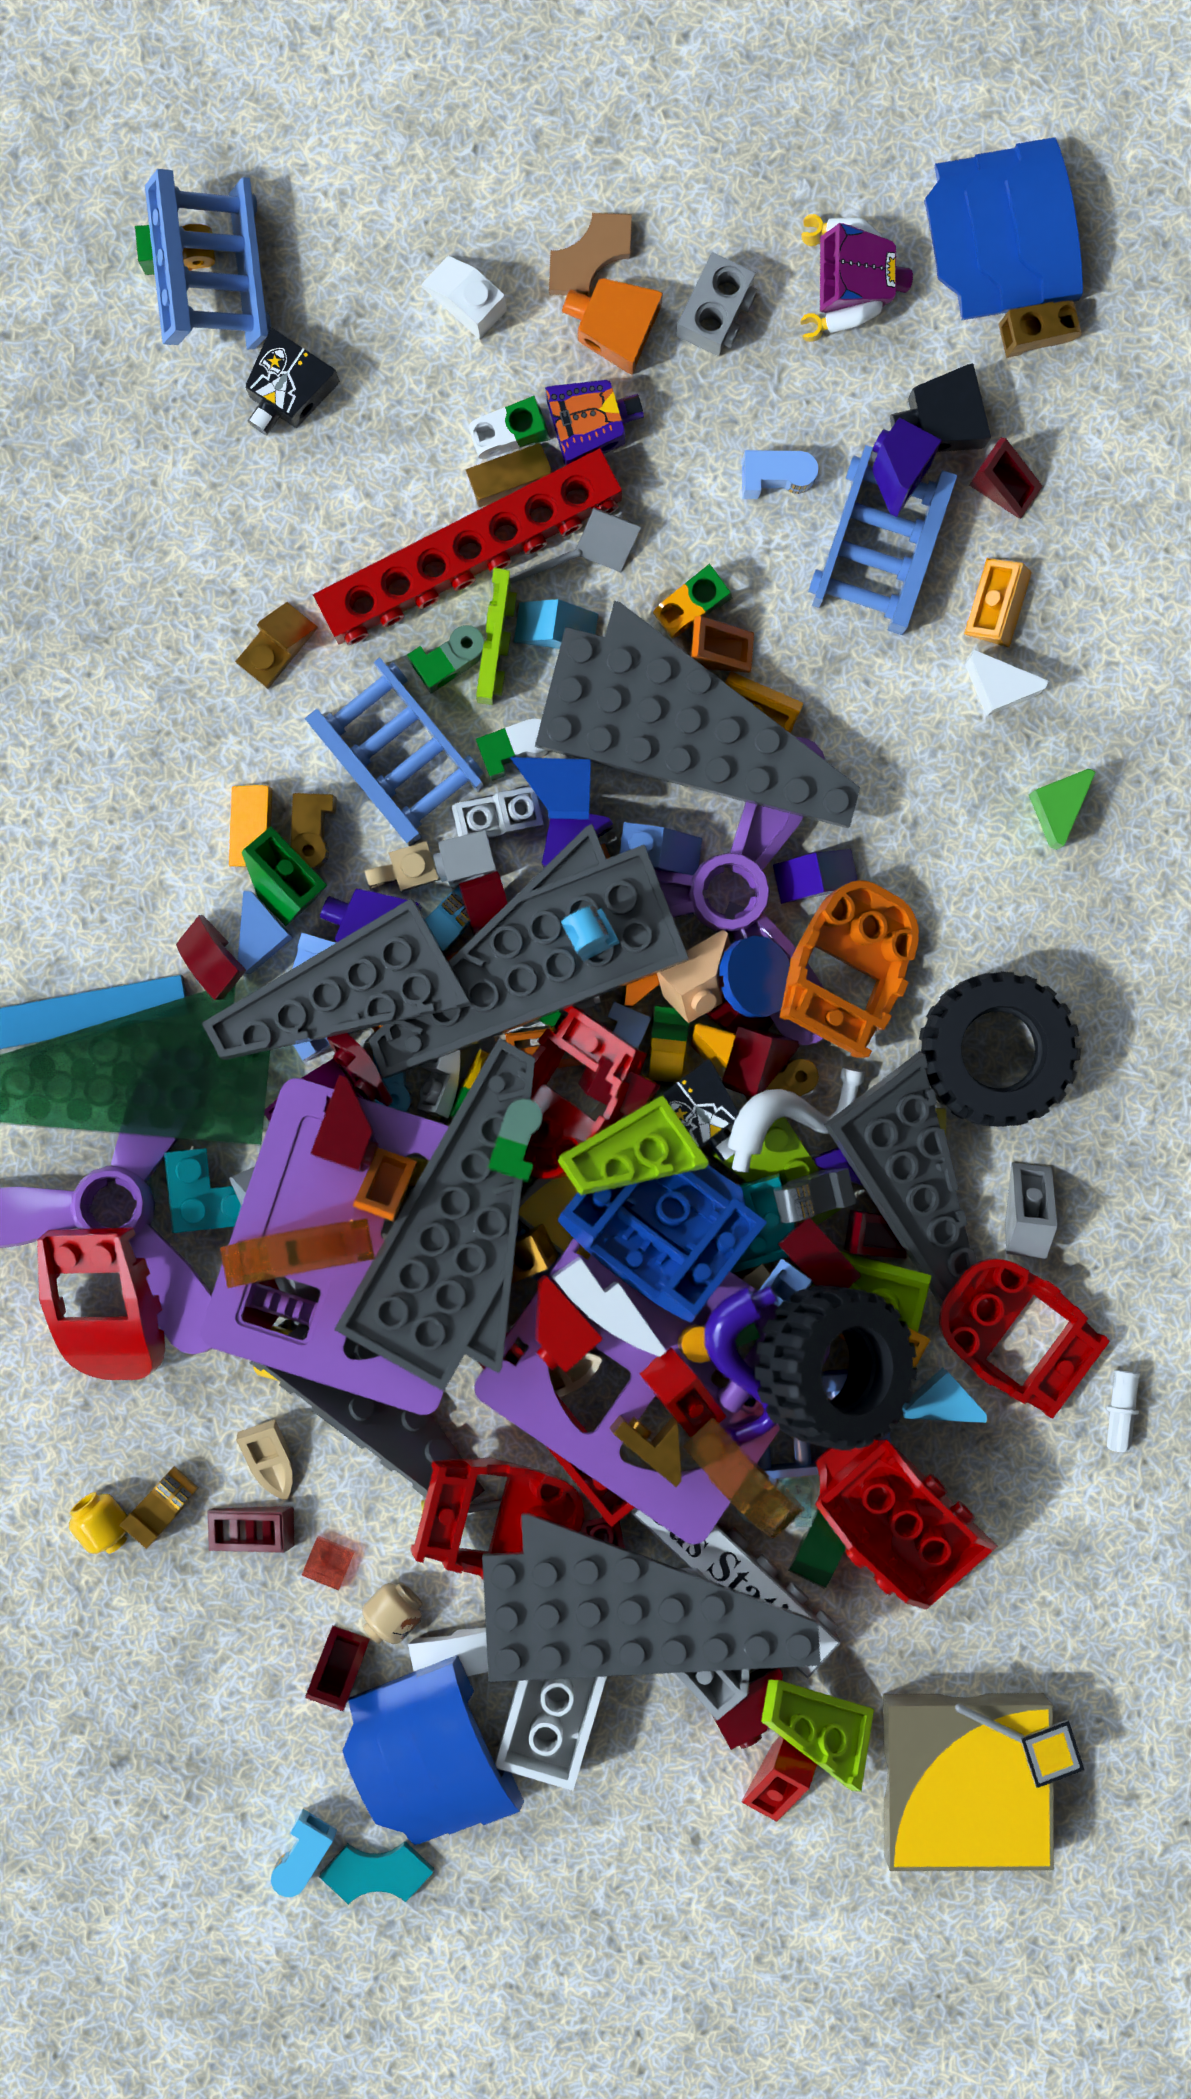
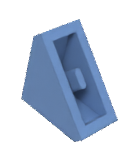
(259, 933)

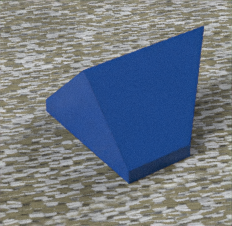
(559, 784)

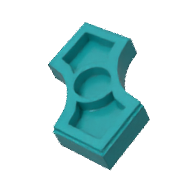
(393, 1872)

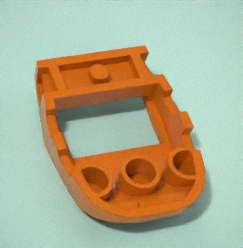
(871, 934)

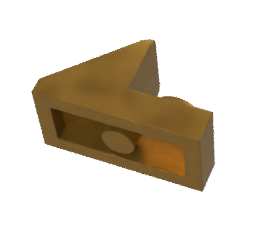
(276, 644)
(660, 1453)

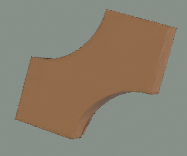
(603, 243)

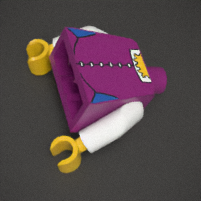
(855, 273)

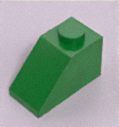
(281, 876)

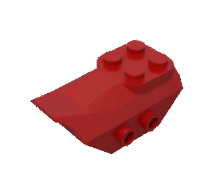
(898, 1522)

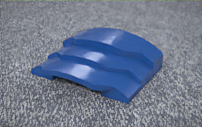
(1006, 229)
(667, 1235)
(424, 1756)

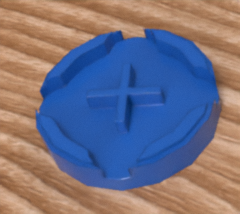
(754, 976)

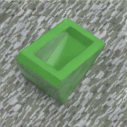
(1060, 804)

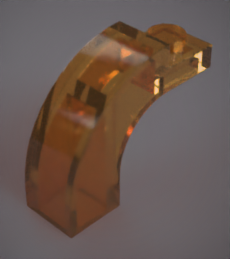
(297, 1252)
(742, 1480)

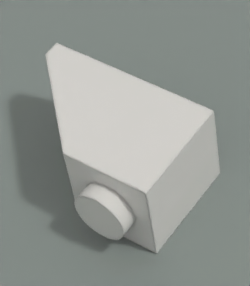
(466, 295)

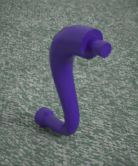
(720, 1342)

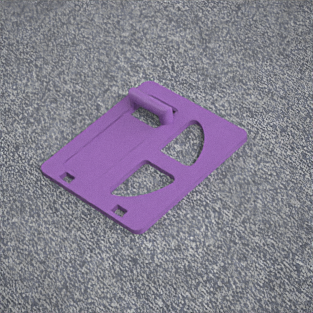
(301, 1192)
(529, 1401)

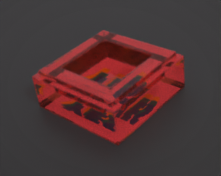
(328, 1563)

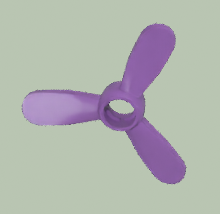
(756, 842)
(182, 1293)

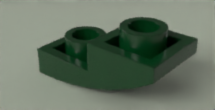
(818, 1553)

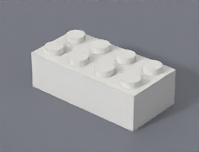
(549, 1728)

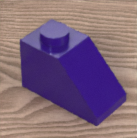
(902, 462)

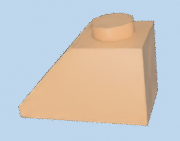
(695, 984)

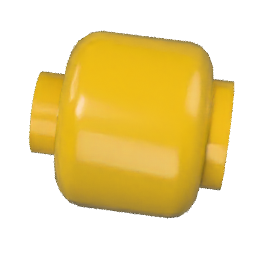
(97, 1523)

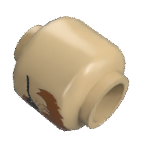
(391, 1613)

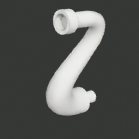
(768, 1106)

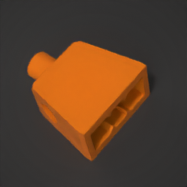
(615, 320)

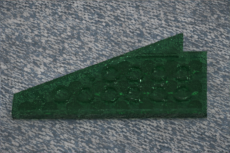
(140, 1078)

